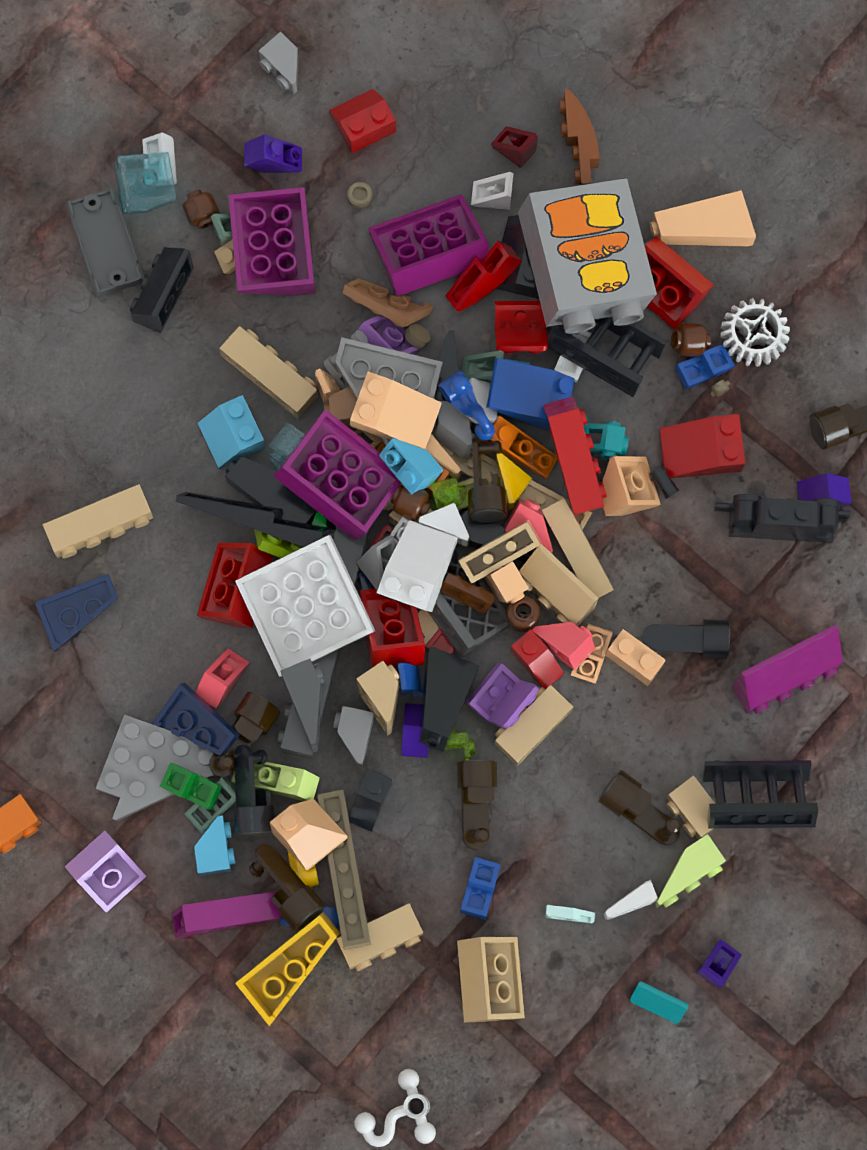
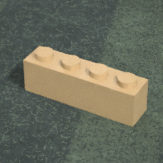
(269, 372)
(98, 521)

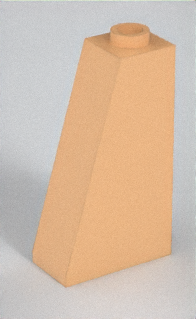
(707, 222)

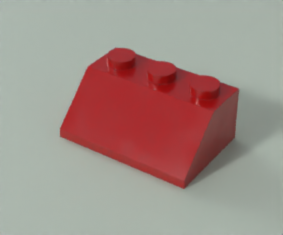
(676, 282)
(221, 595)

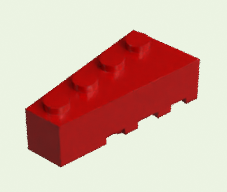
(574, 455)

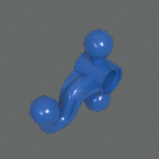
(460, 394)

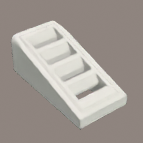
(638, 898)

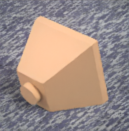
(628, 486)
(307, 832)

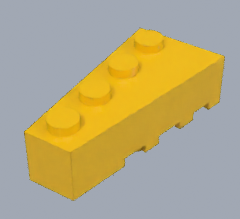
(281, 974)

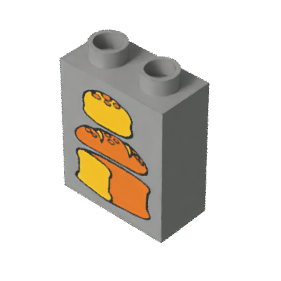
(587, 255)

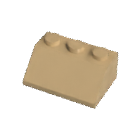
(557, 587)
(380, 693)
(490, 979)

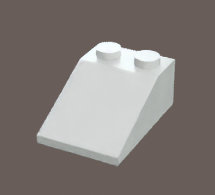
(418, 566)

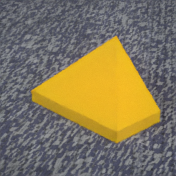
(512, 479)

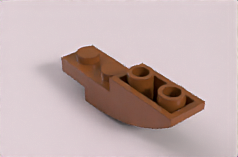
(580, 136)

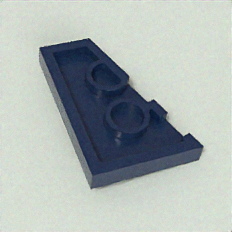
(75, 608)
(194, 719)

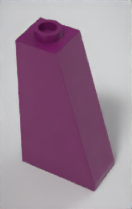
(224, 914)

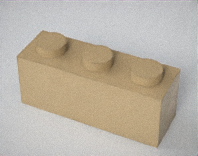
(500, 551)
(533, 725)
(385, 935)

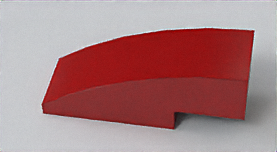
(483, 276)

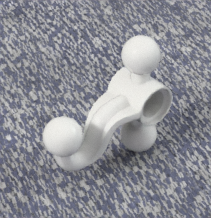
(424, 1131)

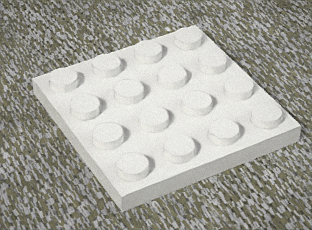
(305, 605)

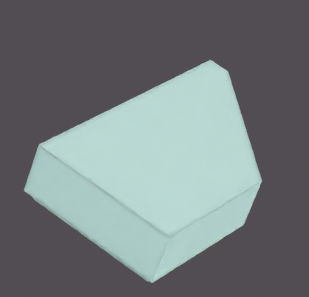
(569, 914)

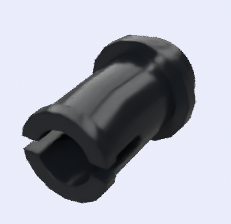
(663, 481)

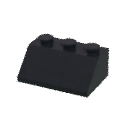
(522, 279)
(162, 288)

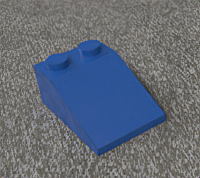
(523, 389)

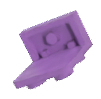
(502, 697)

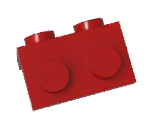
(520, 327)

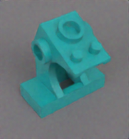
(612, 441)

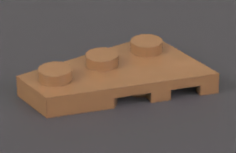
(397, 309)

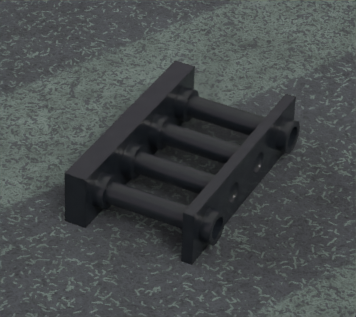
(604, 365)
(759, 814)

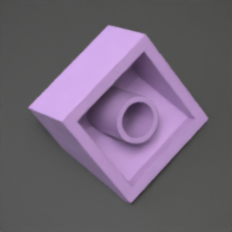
(105, 871)

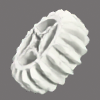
(763, 338)

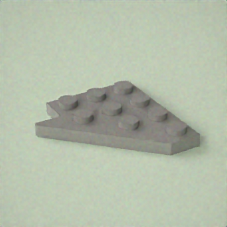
(358, 358)
(140, 762)

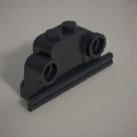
(783, 518)

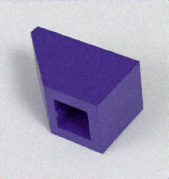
(272, 155)

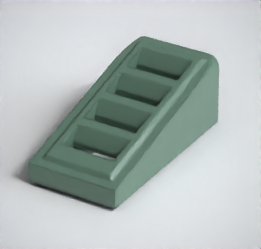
(228, 803)

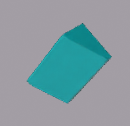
(658, 1002)

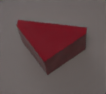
(516, 145)

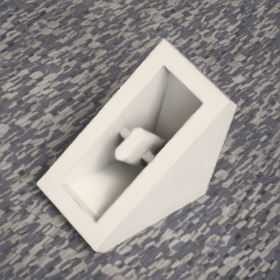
(493, 192)
(447, 521)

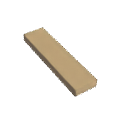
(577, 548)

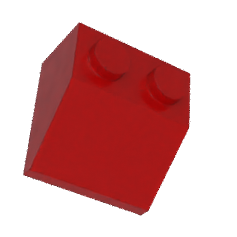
(364, 120)

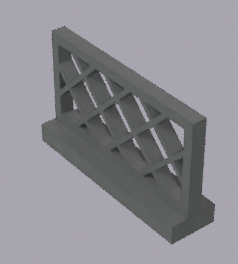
(452, 624)

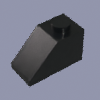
(369, 800)

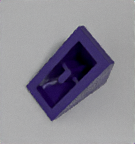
(825, 486)
(411, 728)
(719, 964)

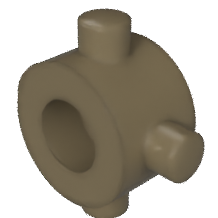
(720, 388)

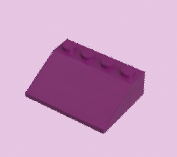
(272, 242)
(429, 244)
(339, 475)
(789, 670)

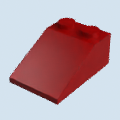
(703, 447)
(397, 631)

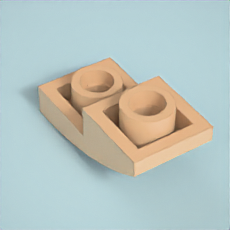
(591, 666)

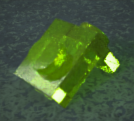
(448, 492)
(460, 740)

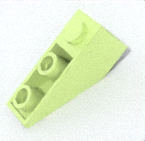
(285, 781)
(694, 863)

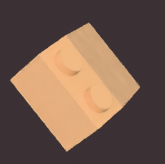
(394, 411)

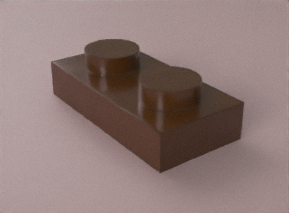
(466, 593)

